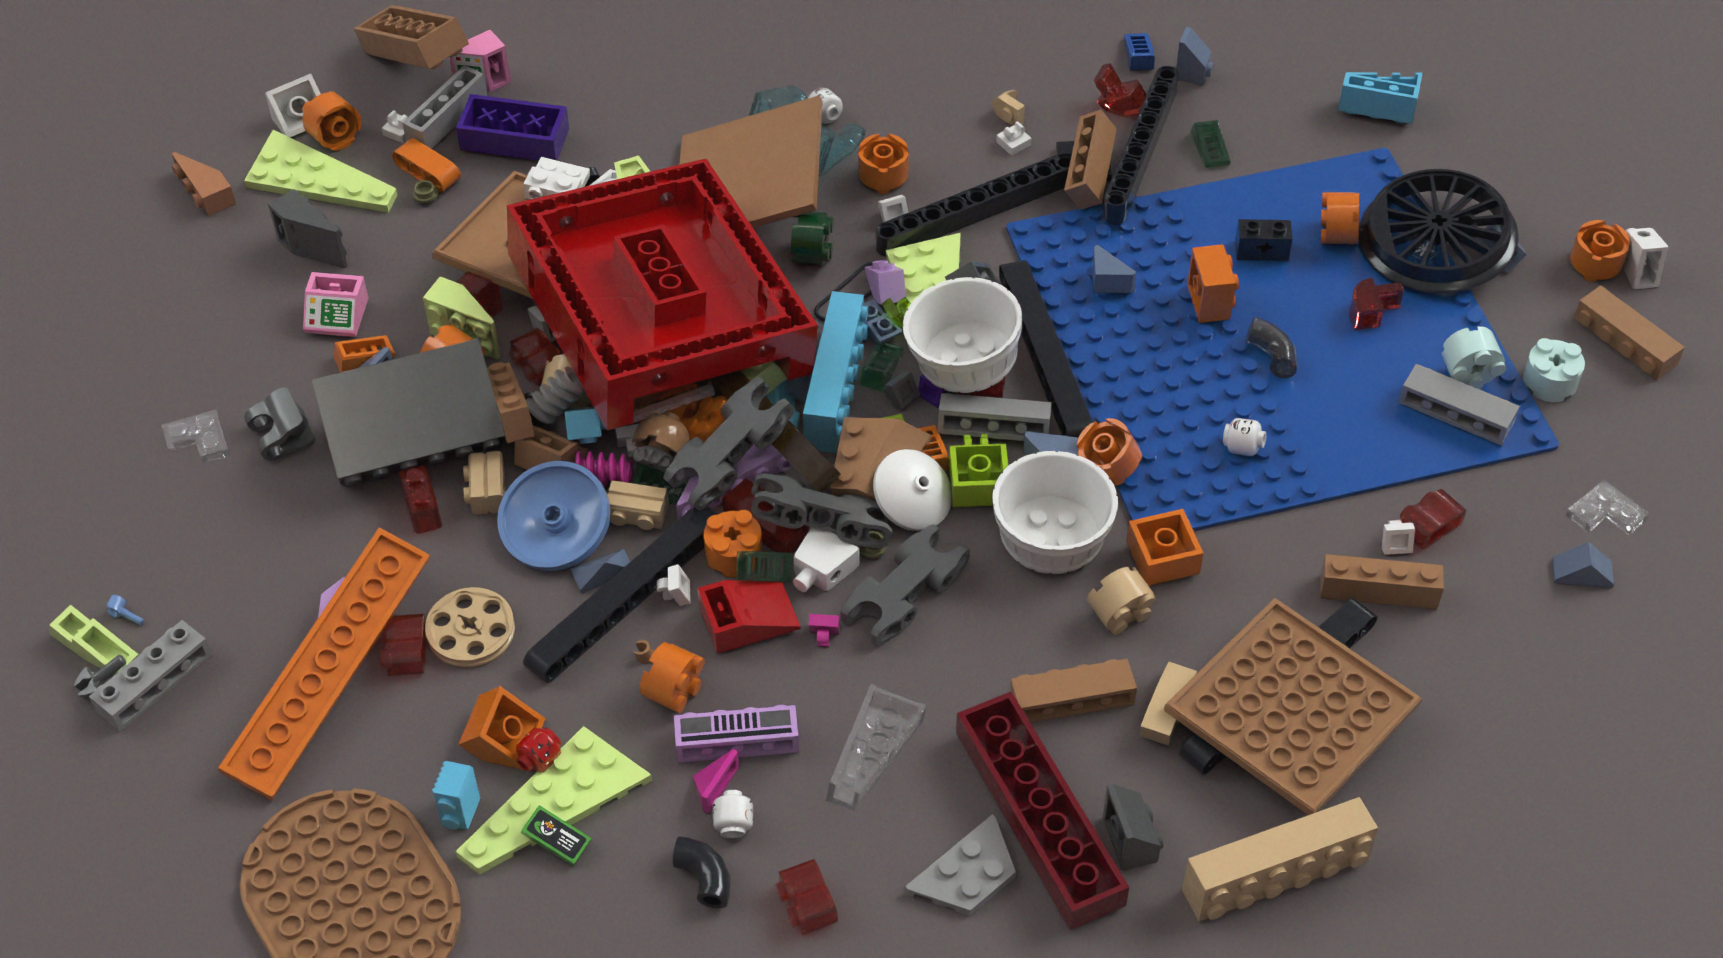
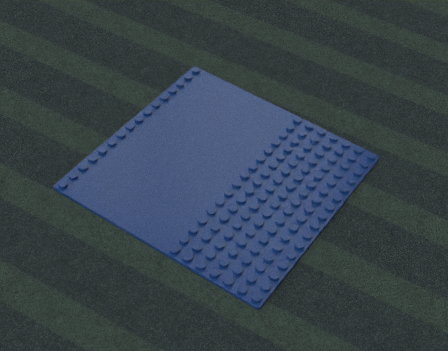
(1181, 381)

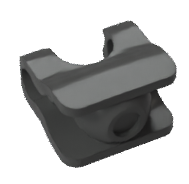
(288, 423)

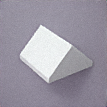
(287, 104)

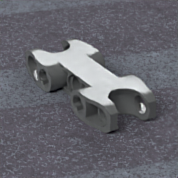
(716, 456)
(797, 507)
(893, 597)

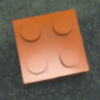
(1212, 283)
(1164, 547)

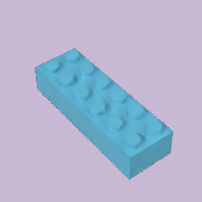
(835, 370)

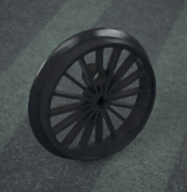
(1438, 227)

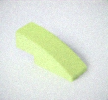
(89, 638)

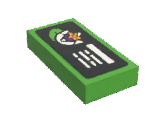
(556, 835)

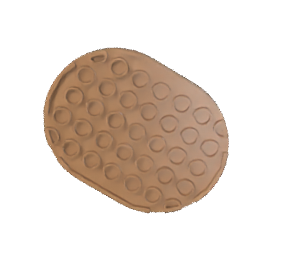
(349, 881)

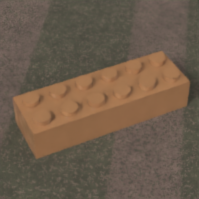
(412, 36)

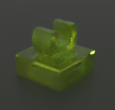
(897, 311)

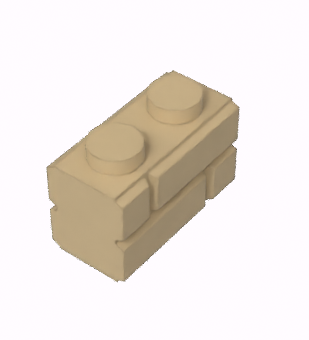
(485, 481)
(638, 505)

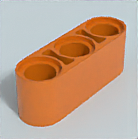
(426, 164)

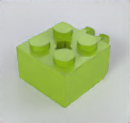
(975, 471)

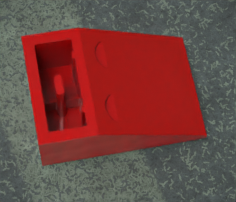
(745, 612)

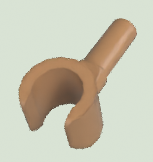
(646, 652)

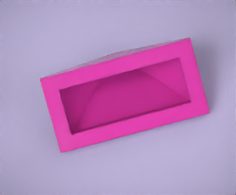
(715, 778)

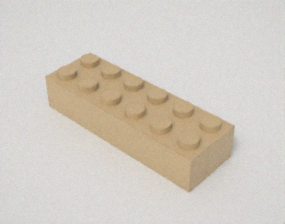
(1279, 859)

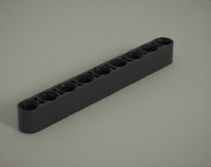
(1140, 145)
(974, 204)
(1046, 350)
(617, 597)
(1345, 625)

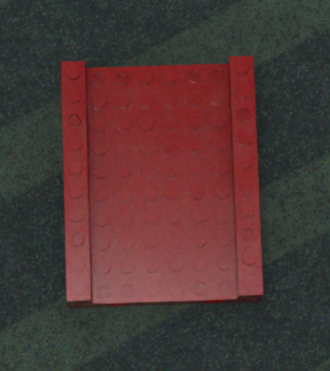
(656, 285)

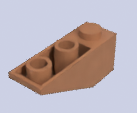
(207, 184)

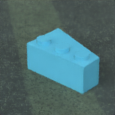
(1380, 97)

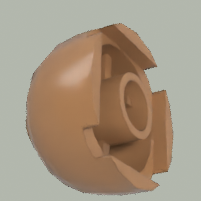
(662, 433)

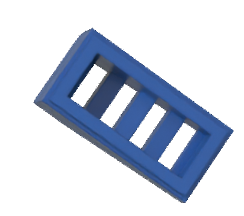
(1139, 51)

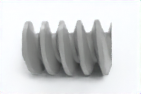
(556, 396)

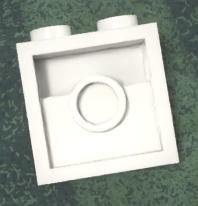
(554, 177)

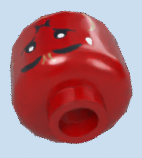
(538, 750)

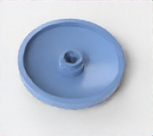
(554, 516)

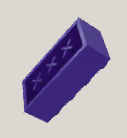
(512, 127)

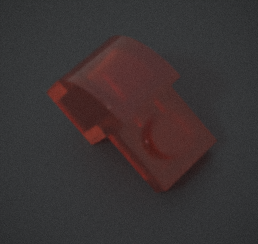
(1118, 96)
(1370, 302)

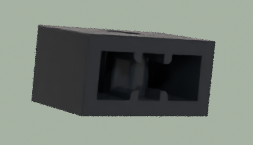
(1263, 239)

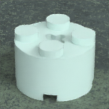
(1473, 357)
(1554, 369)

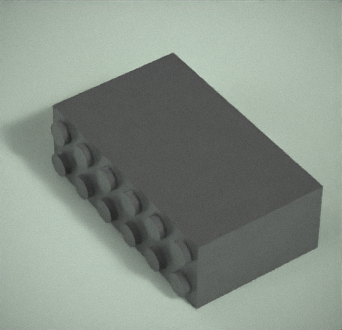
(409, 412)

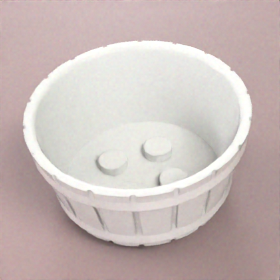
(964, 333)
(1054, 510)

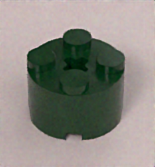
(811, 238)

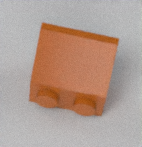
(498, 726)

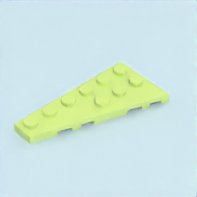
(293, 165)
(926, 262)
(571, 788)

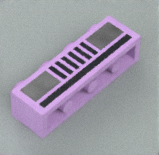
(746, 731)

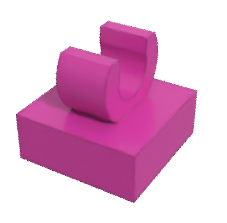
(824, 626)

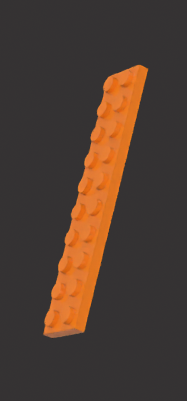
(324, 664)

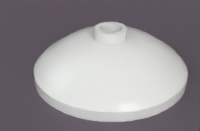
(902, 496)

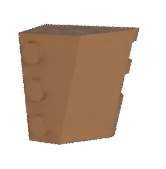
(864, 446)

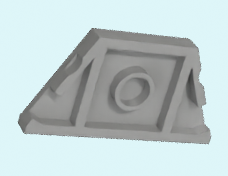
(968, 871)

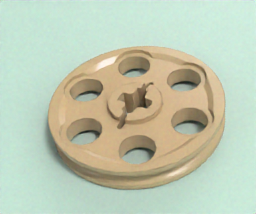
(468, 637)

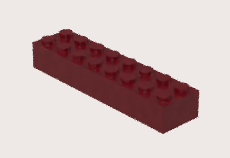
(1042, 811)

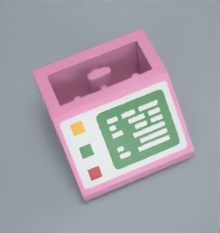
(486, 55)
(334, 304)

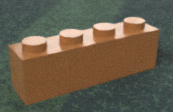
(1090, 159)
(1628, 332)
(510, 403)
(1381, 581)
(1075, 690)

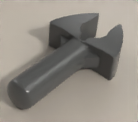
(93, 680)

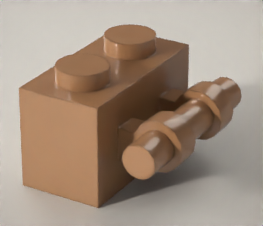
(545, 448)

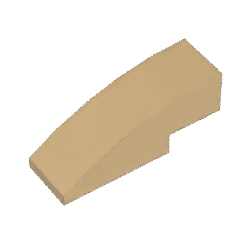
(1157, 723)

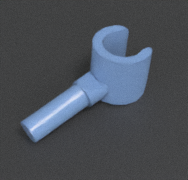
(116, 608)

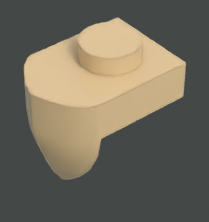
(1009, 108)

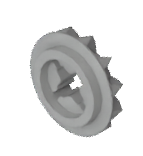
(653, 458)

